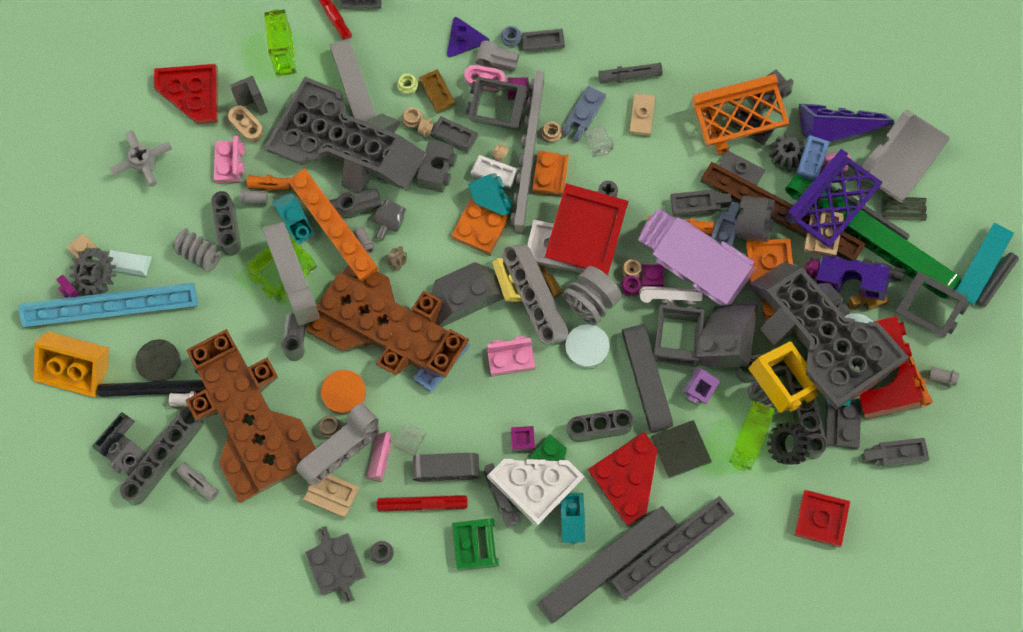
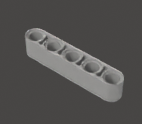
(352, 80)
(535, 294)

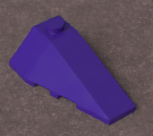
(839, 124)

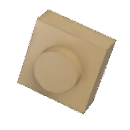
(80, 244)

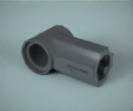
(293, 335)

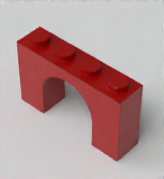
(902, 392)

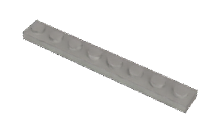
(527, 158)

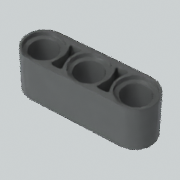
(221, 215)
(609, 418)
(446, 467)

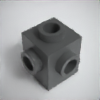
(125, 455)

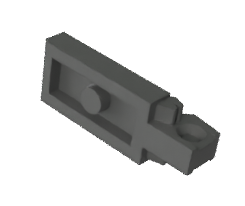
(698, 202)
(897, 453)
(509, 514)

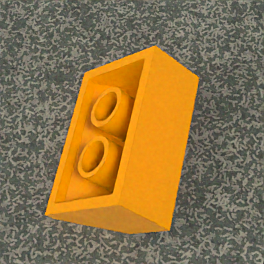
(70, 363)

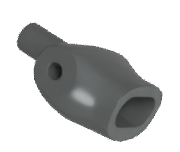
(390, 217)

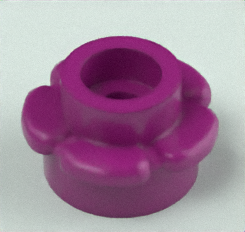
(812, 267)
(631, 280)

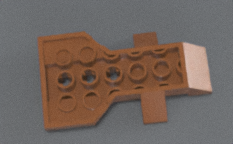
(406, 338)
(235, 395)

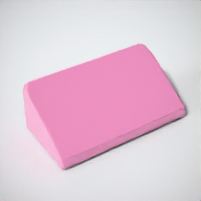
(379, 457)

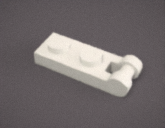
(669, 294)

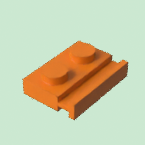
(550, 173)

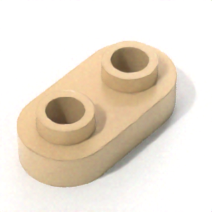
(247, 124)

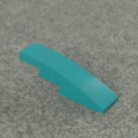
(984, 262)

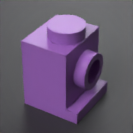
(708, 385)

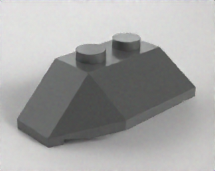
(466, 292)

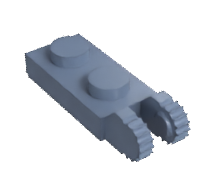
(584, 112)

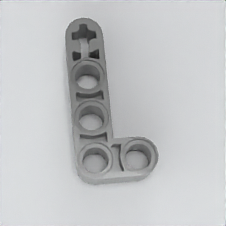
(339, 448)

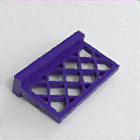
(822, 184)

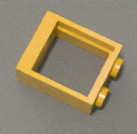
(772, 385)

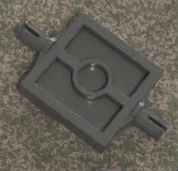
(335, 564)

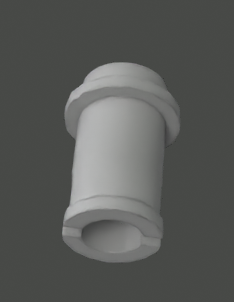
(253, 197)
(364, 239)
(943, 376)

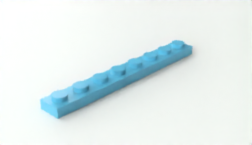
(108, 304)

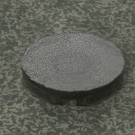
(158, 360)

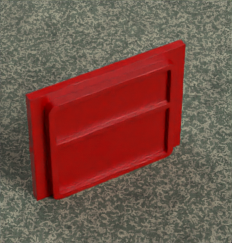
(586, 228)

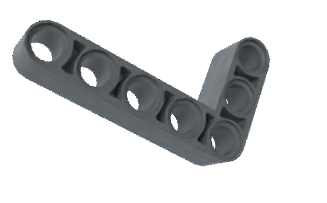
(801, 413)

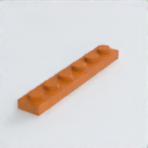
(333, 225)

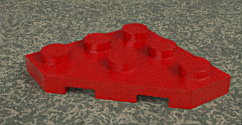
(190, 90)
(628, 477)

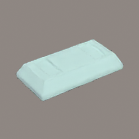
(130, 262)

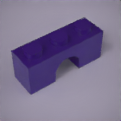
(873, 277)

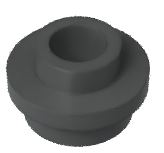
(379, 546)

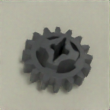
(92, 271)

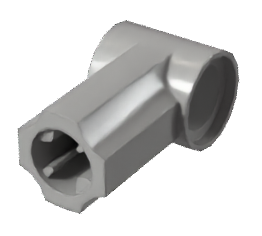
(491, 55)

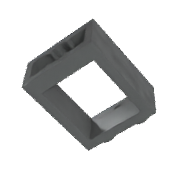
(519, 105)
(950, 324)
(678, 356)

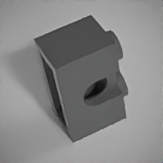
(436, 155)

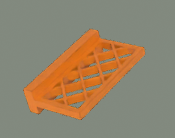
(733, 93)

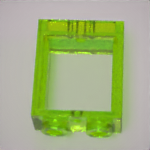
(280, 42)
(265, 257)
(751, 436)

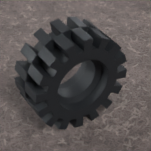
(800, 447)

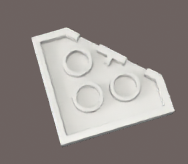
(535, 484)

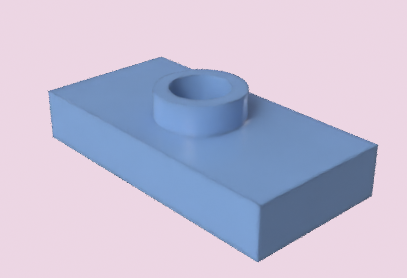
(812, 158)

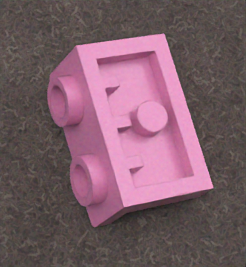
(228, 161)
(510, 356)

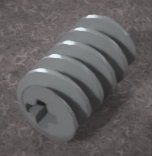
(197, 250)

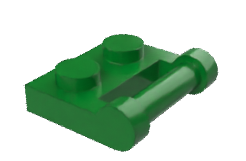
(467, 544)

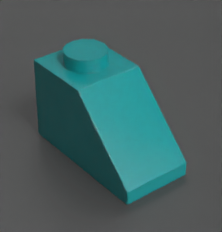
(573, 518)

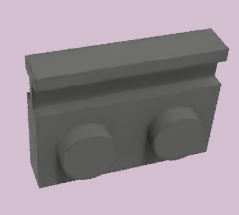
(843, 425)

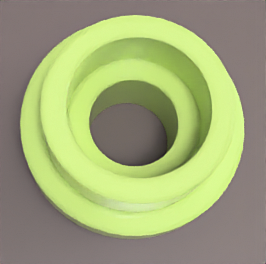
(404, 79)

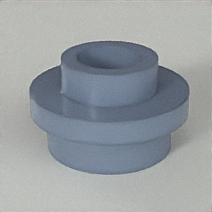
(511, 31)

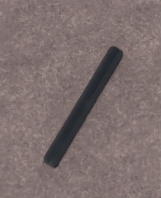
(150, 388)

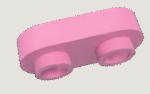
(485, 72)

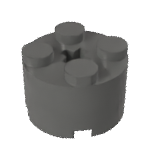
(755, 219)

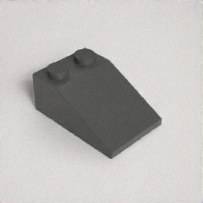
(728, 337)

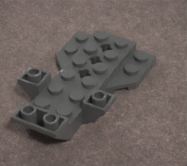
(361, 147)
(807, 312)

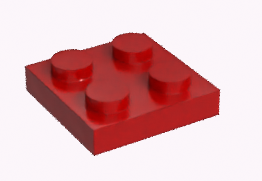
(822, 518)

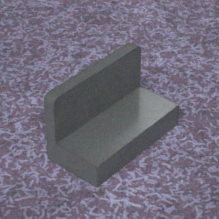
(247, 92)

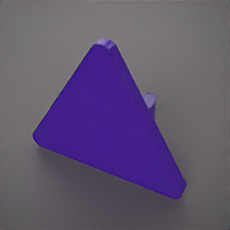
(463, 38)

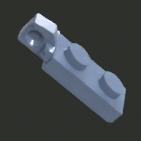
(727, 225)

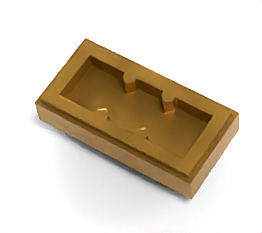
(437, 91)

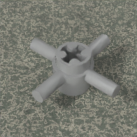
(140, 152)

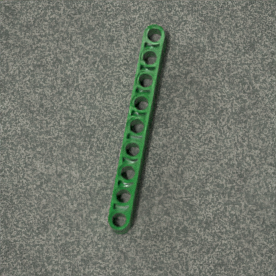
(883, 241)

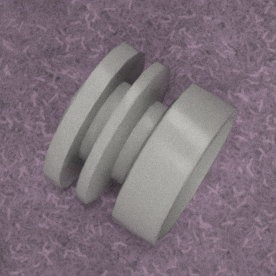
(592, 295)

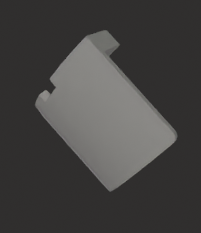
(906, 154)

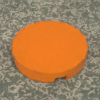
(343, 391)

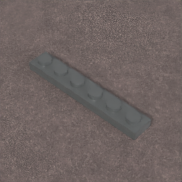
(672, 548)

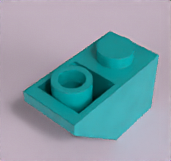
(490, 195)
(293, 218)

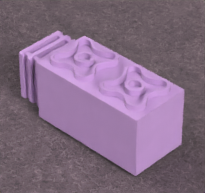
(693, 255)

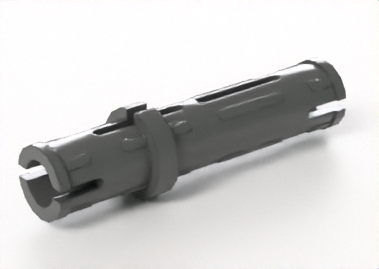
(627, 73)

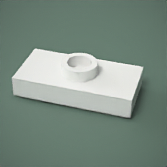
(486, 166)

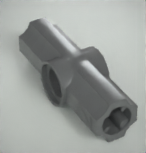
(361, 202)

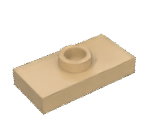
(642, 115)

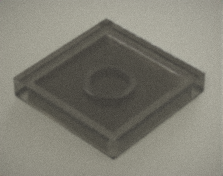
(681, 449)

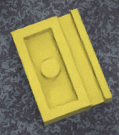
(506, 283)

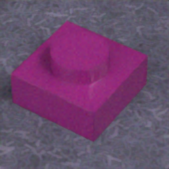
(520, 81)
(652, 275)
(66, 287)
(522, 438)

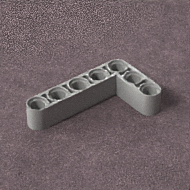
(291, 273)

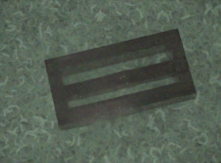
(909, 204)

